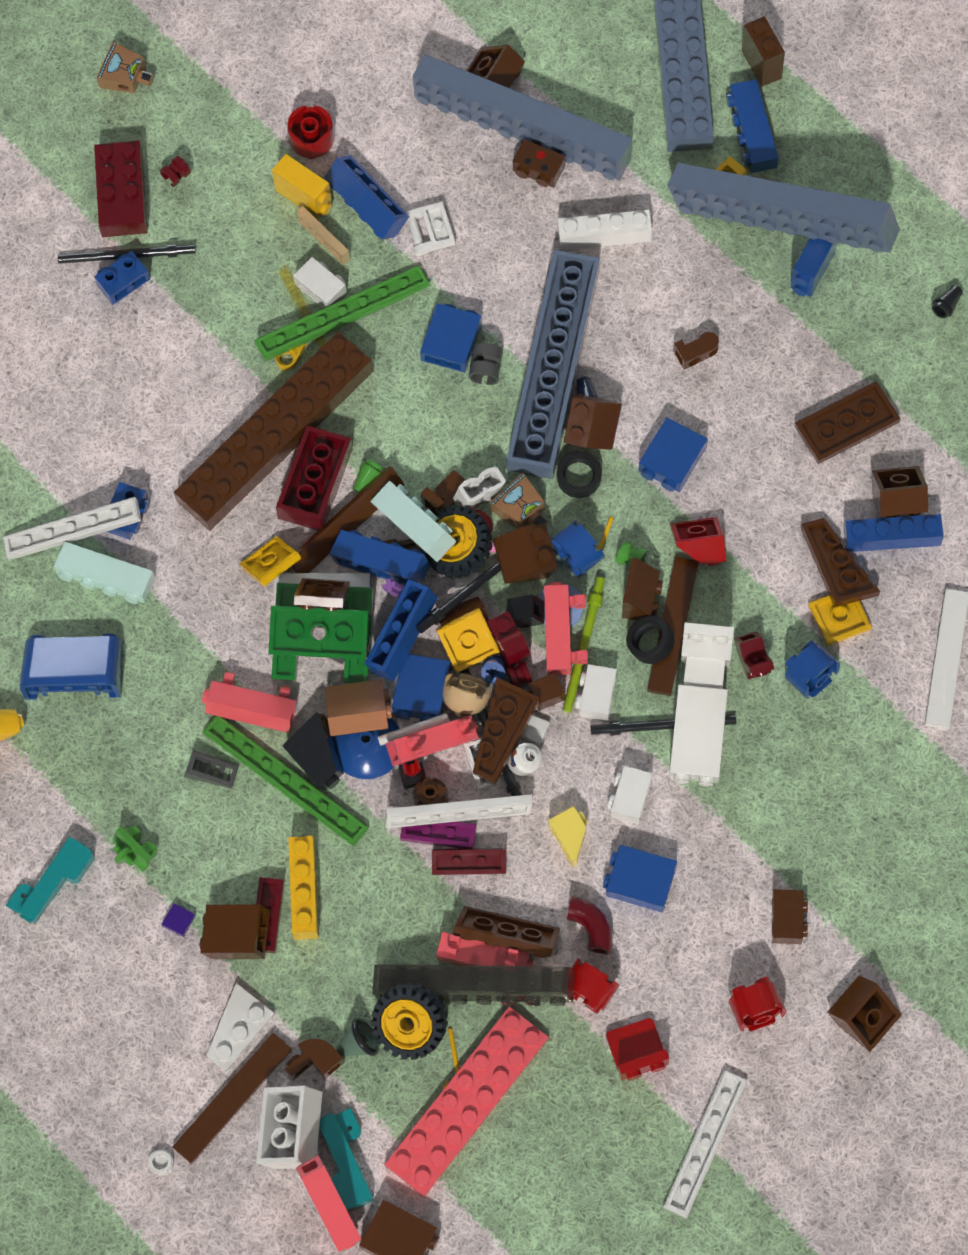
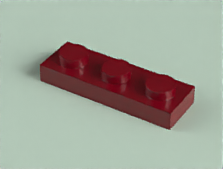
(468, 861)
(270, 896)

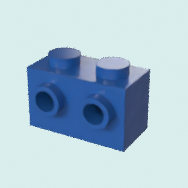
(121, 277)
(124, 492)

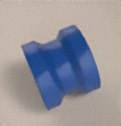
(493, 663)

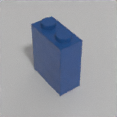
(811, 266)
(451, 337)
(672, 455)
(420, 688)
(640, 878)

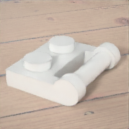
(436, 226)

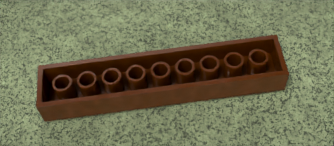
(273, 431)

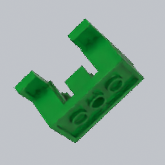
(345, 637)

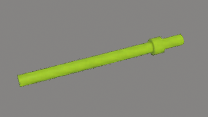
(594, 601)

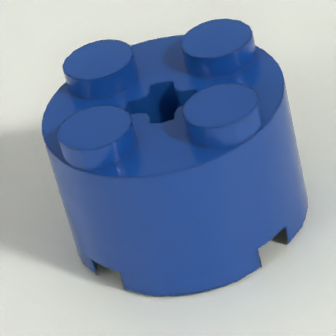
(577, 547)
(811, 669)

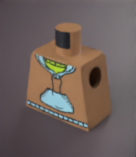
(123, 70)
(519, 504)

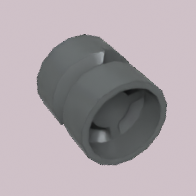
(486, 362)

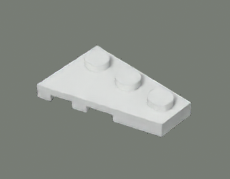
(238, 1027)

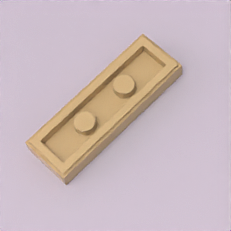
(314, 227)

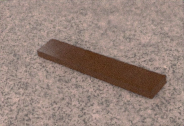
(347, 519)
(675, 615)
(232, 1098)

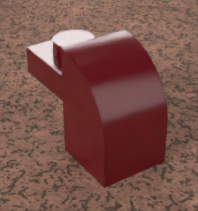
(509, 639)
(753, 655)

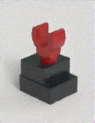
(411, 774)

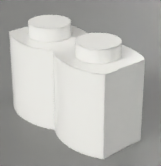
(480, 489)

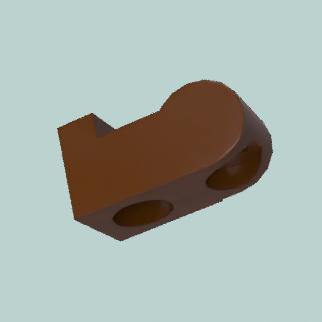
(697, 350)

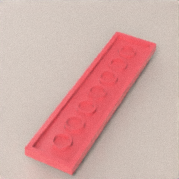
(466, 1101)

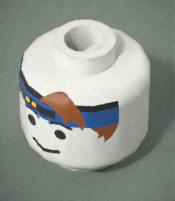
(525, 759)

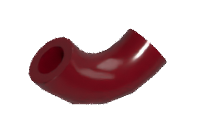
(595, 922)

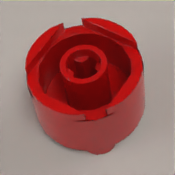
(310, 131)
(592, 986)
(756, 1004)

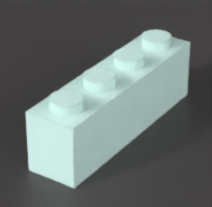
(413, 521)
(104, 572)

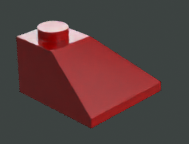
(701, 540)

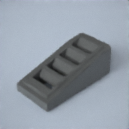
(209, 778)

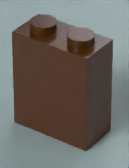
(763, 51)
(235, 931)
(398, 1233)

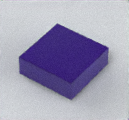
(178, 920)

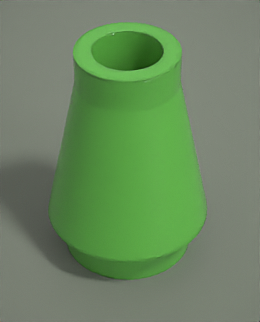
(367, 473)

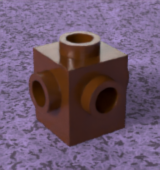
(434, 786)

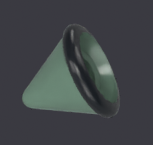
(358, 1040)

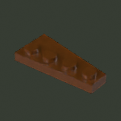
(836, 565)
(506, 722)

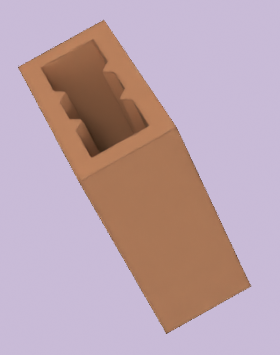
(357, 707)

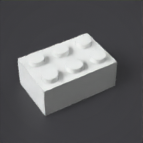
(289, 1126)

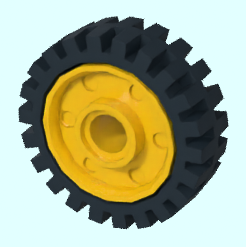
(470, 549)
(417, 1005)

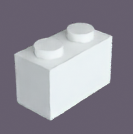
(320, 283)
(597, 692)
(630, 795)

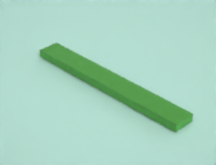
(341, 313)
(285, 780)

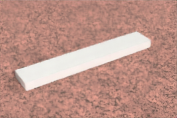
(72, 528)
(947, 659)
(458, 811)
(705, 1144)

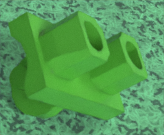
(130, 851)

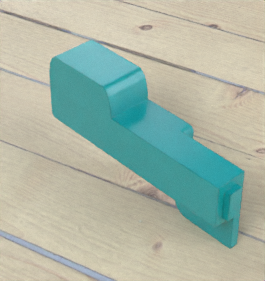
(68, 865)
(349, 1180)

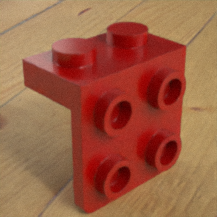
(637, 1049)

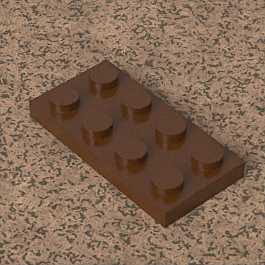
(847, 422)
(506, 931)

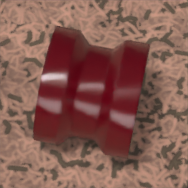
(519, 675)

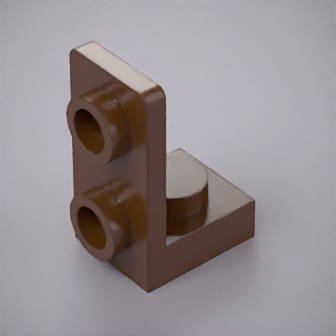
(443, 494)

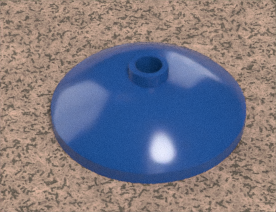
(365, 759)

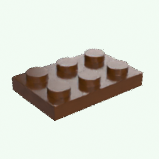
(322, 593)

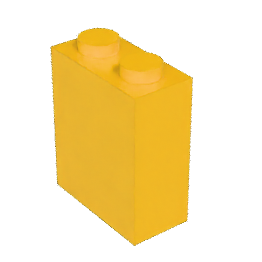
(302, 186)

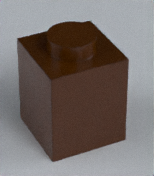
(548, 690)

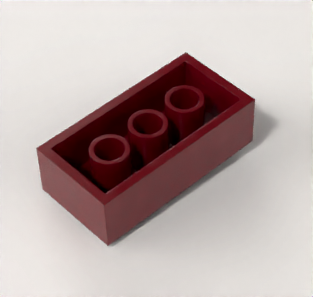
(120, 188)
(314, 478)

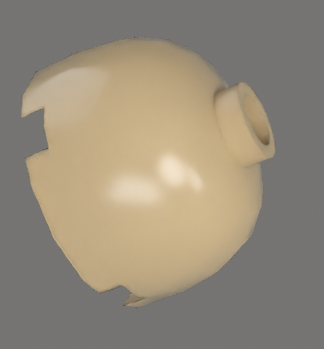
(465, 694)

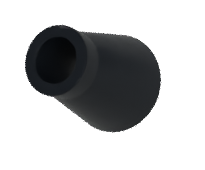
(946, 302)

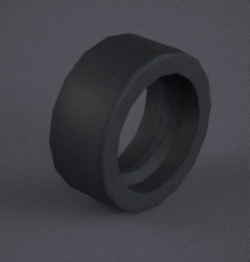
(575, 491)
(637, 630)

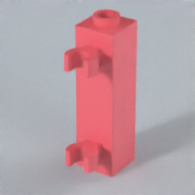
(558, 629)
(250, 705)
(432, 740)
(477, 953)
(328, 1203)

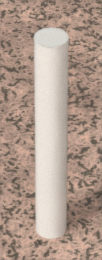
(435, 721)

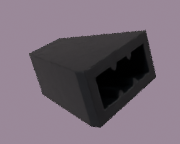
(316, 752)

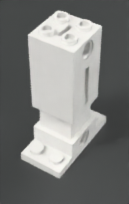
(701, 704)

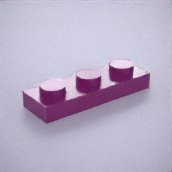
(448, 834)

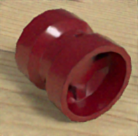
(175, 170)

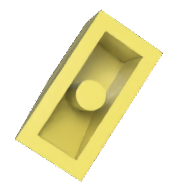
(569, 832)

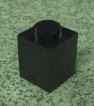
(526, 610)

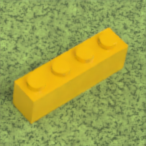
(303, 888)

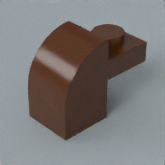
(315, 1053)

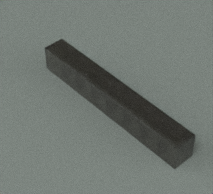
(482, 983)

